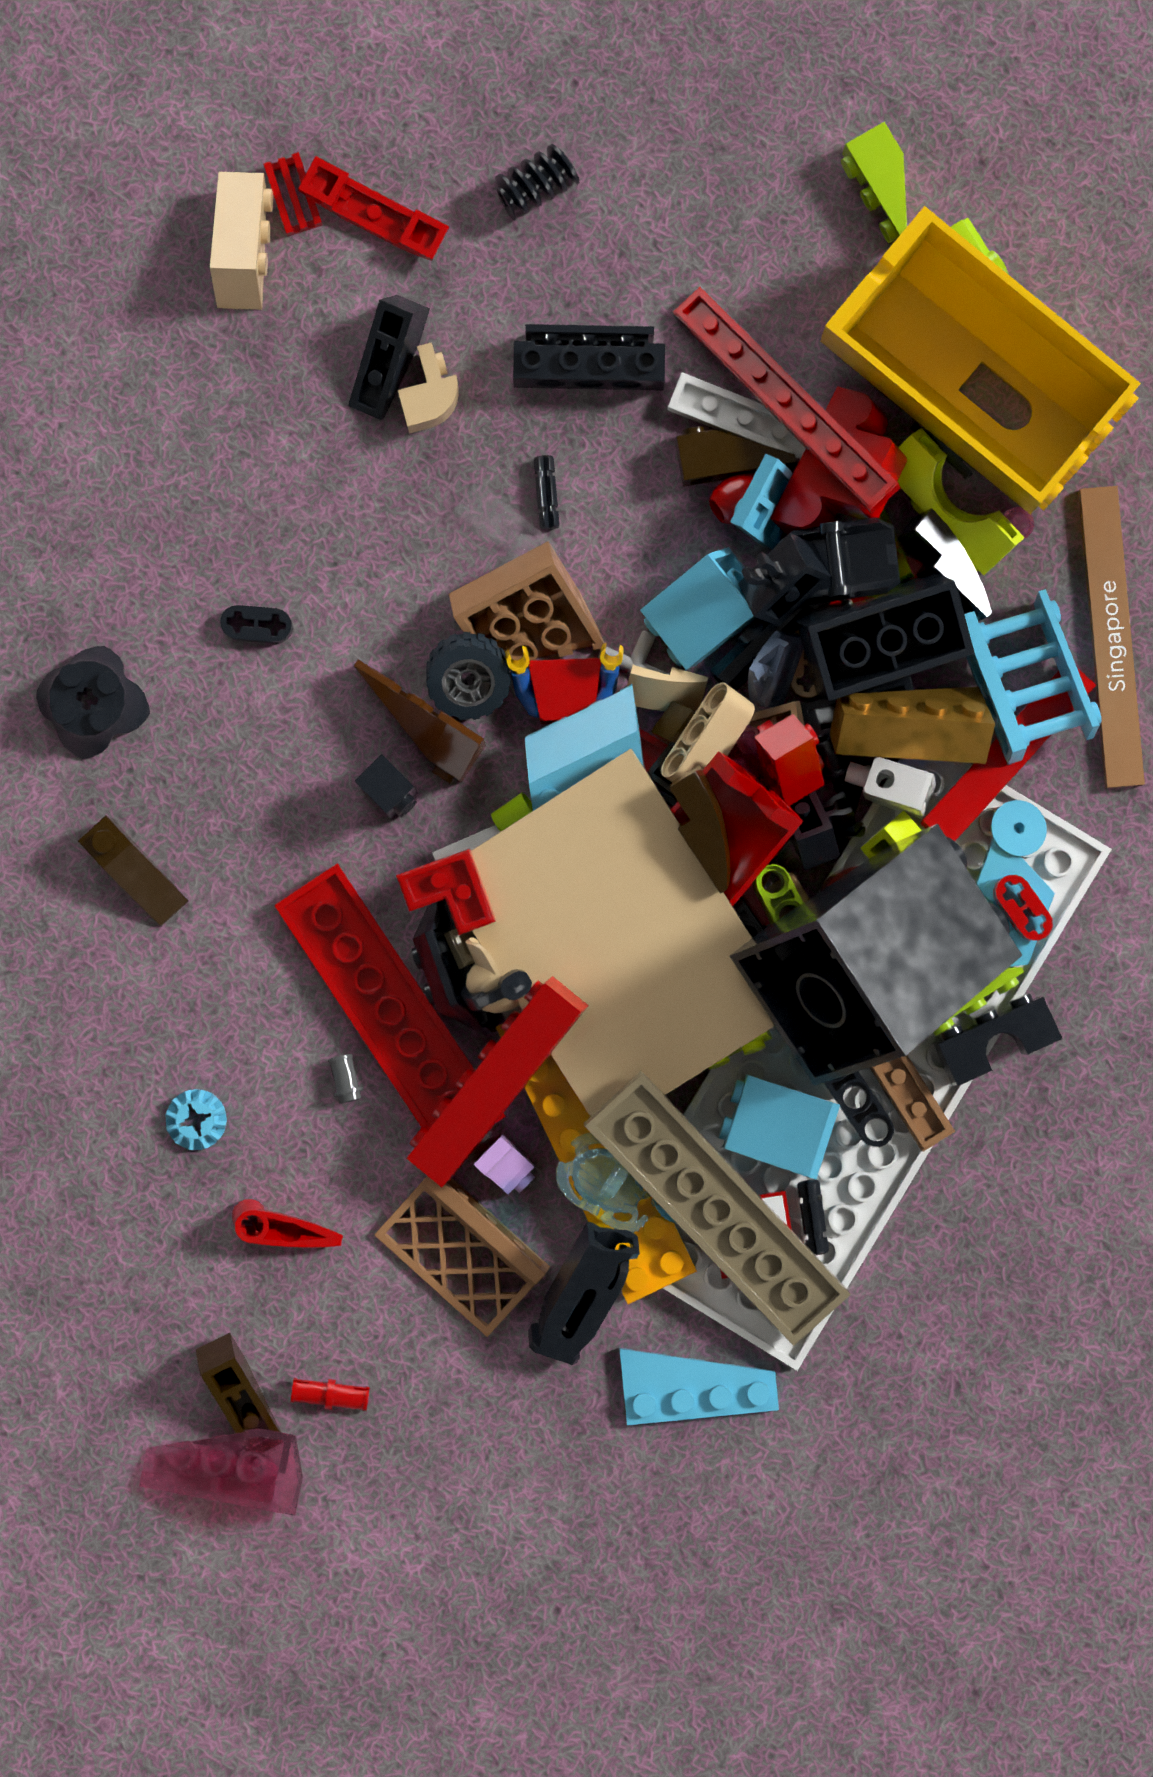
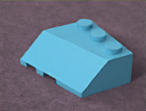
(581, 745)

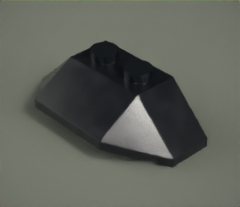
(442, 972)

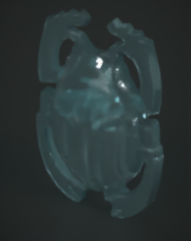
(601, 1184)

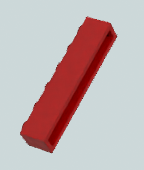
(496, 1081)

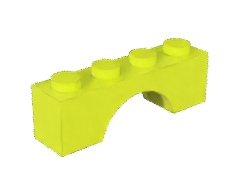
(985, 536)

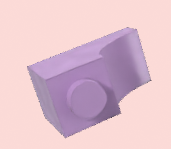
(506, 1165)

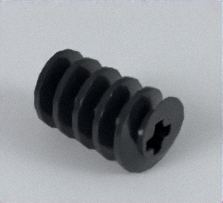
(534, 180)

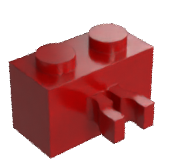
(789, 758)

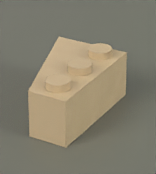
(240, 239)

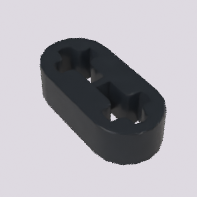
(257, 615)

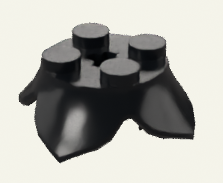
(119, 707)

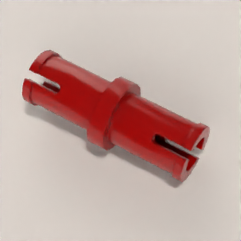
(330, 1394)

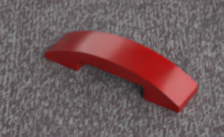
(372, 211)

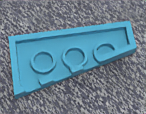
(688, 1388)

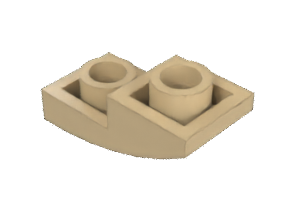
(658, 690)

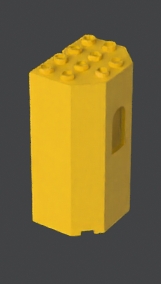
(941, 311)

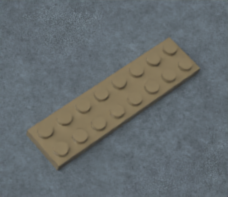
(717, 1208)

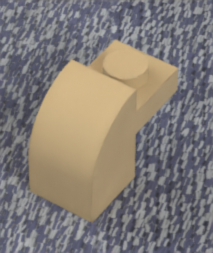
(433, 401)

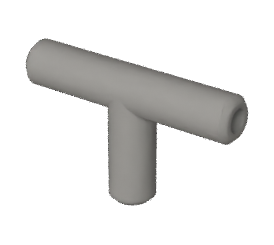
(639, 654)

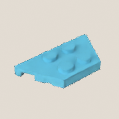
(1000, 864)

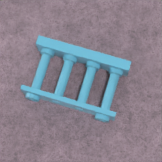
(1003, 704)

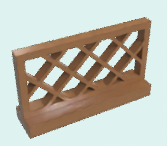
(483, 1226)

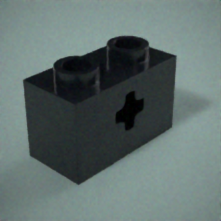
(387, 788)

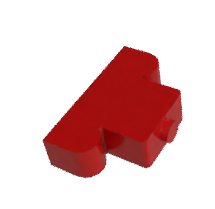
(813, 492)

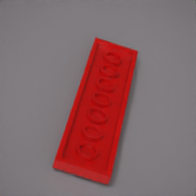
(376, 991)

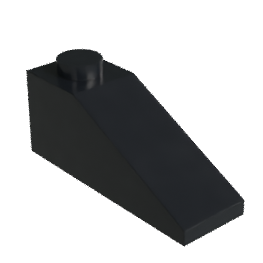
(387, 354)

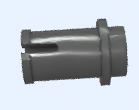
(345, 1079)

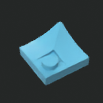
(760, 500)

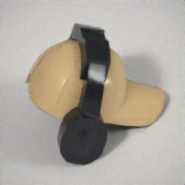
(487, 988)

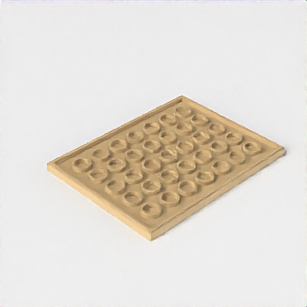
(627, 922)

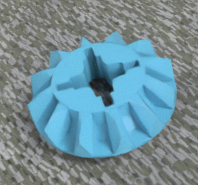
(211, 1128)

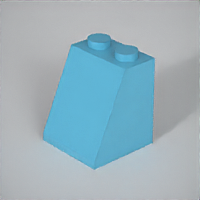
(700, 609)
(779, 1126)

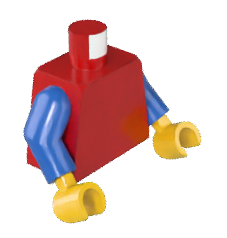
(563, 685)

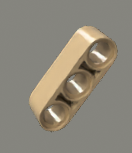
(711, 729)

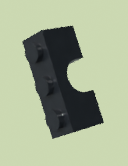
(965, 1050)

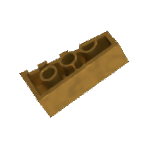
(914, 725)

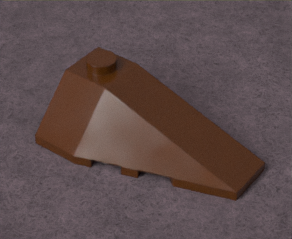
(438, 736)

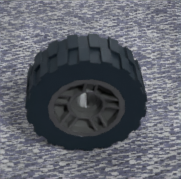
(474, 694)

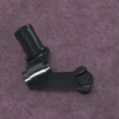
(835, 771)

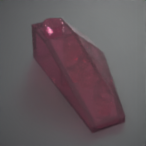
(240, 1469)

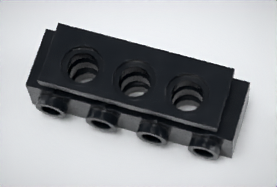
(590, 364)

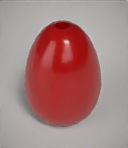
(727, 495)

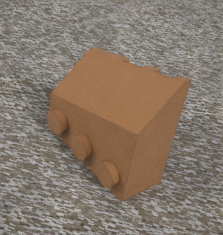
(528, 605)

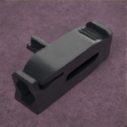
(583, 1292)

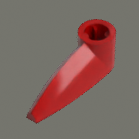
(279, 1228)

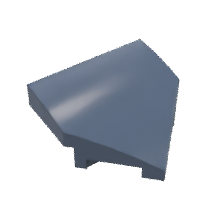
(774, 669)

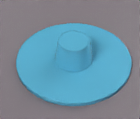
(1018, 828)

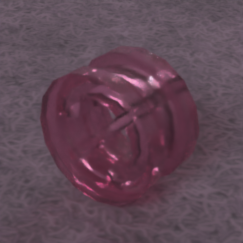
(1009, 514)

